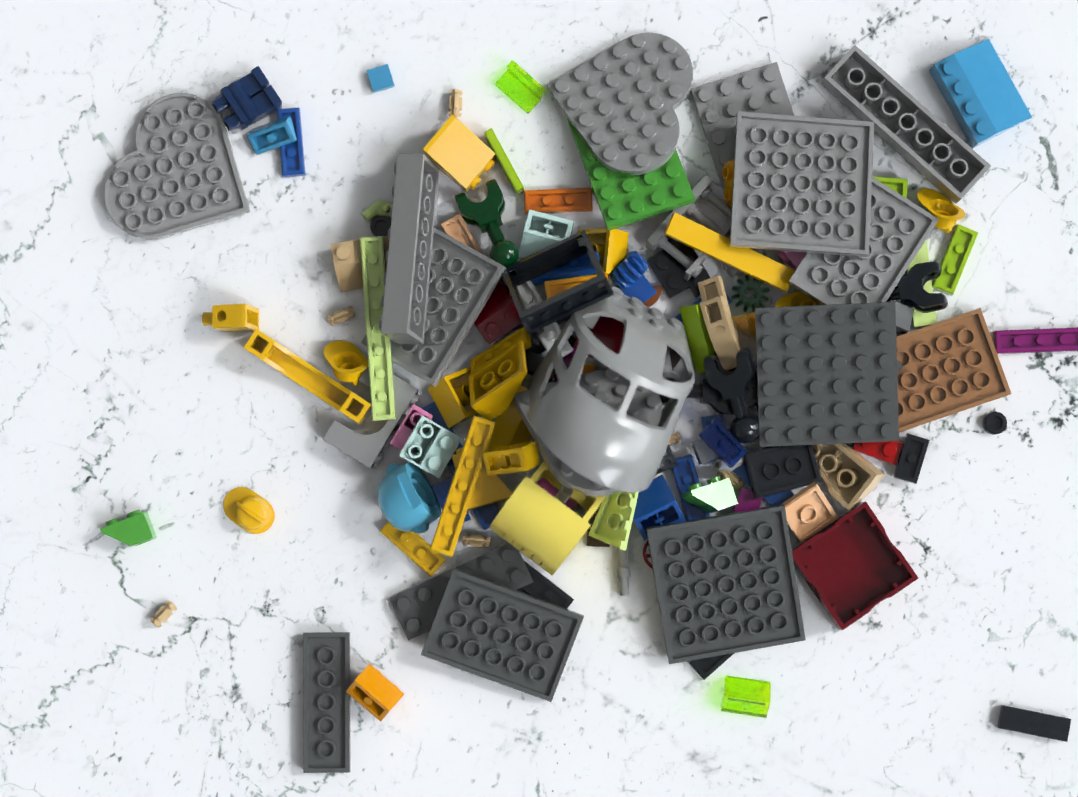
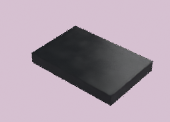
(781, 469)

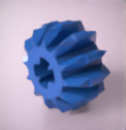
(629, 270)

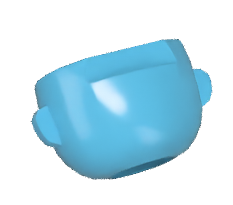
(408, 498)

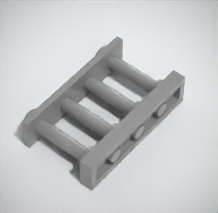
(658, 239)

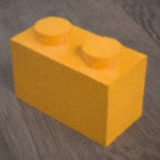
(375, 692)

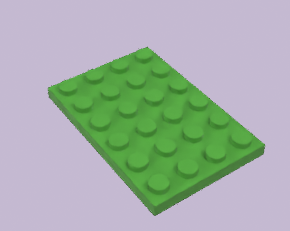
(630, 197)

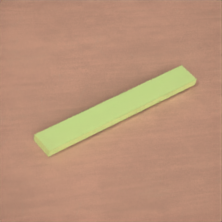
(377, 344)

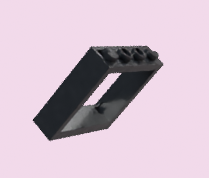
(564, 303)

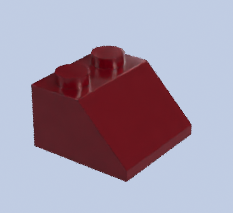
(497, 315)

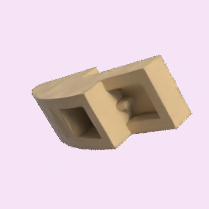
(719, 322)

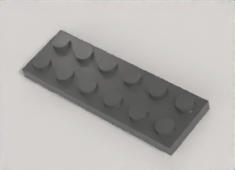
(419, 604)
(326, 702)

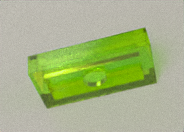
(521, 87)
(746, 696)

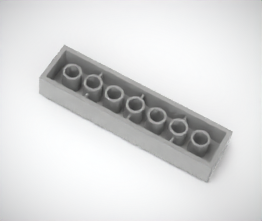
(905, 124)
(409, 249)

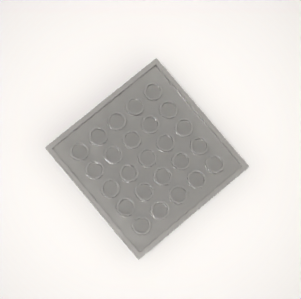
(802, 184)

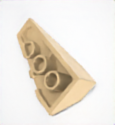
(348, 263)
(846, 473)

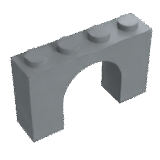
(369, 448)

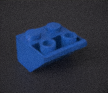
(656, 507)

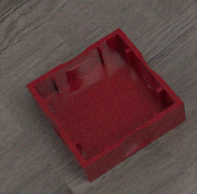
(852, 566)

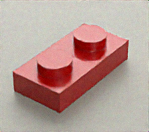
(883, 451)

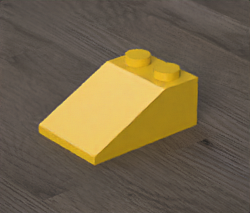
(498, 381)

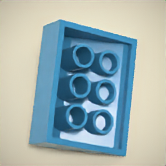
(979, 93)

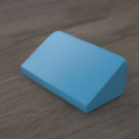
(272, 135)

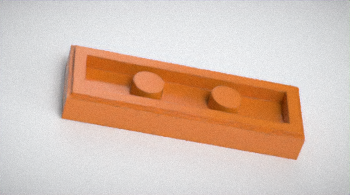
(558, 200)

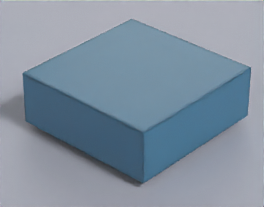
(380, 78)

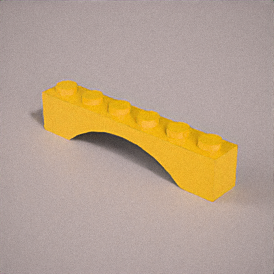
(308, 376)

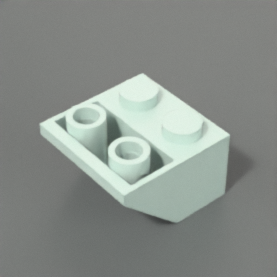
(543, 231)
(430, 446)

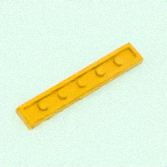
(718, 247)
(462, 486)

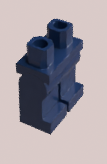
(247, 100)

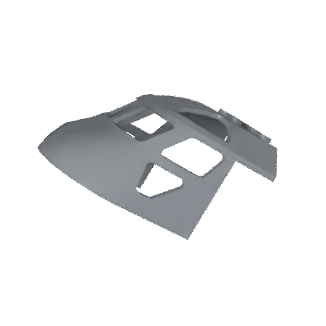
(587, 432)

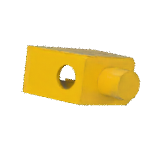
(232, 318)

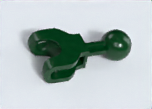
(488, 218)

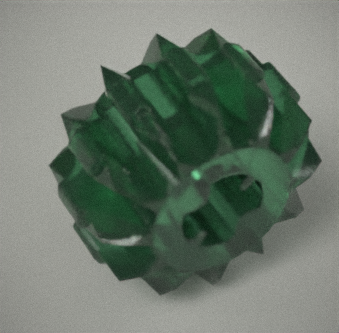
(749, 285)

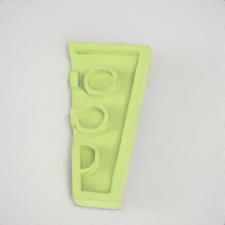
(615, 519)

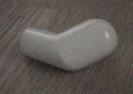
(721, 466)

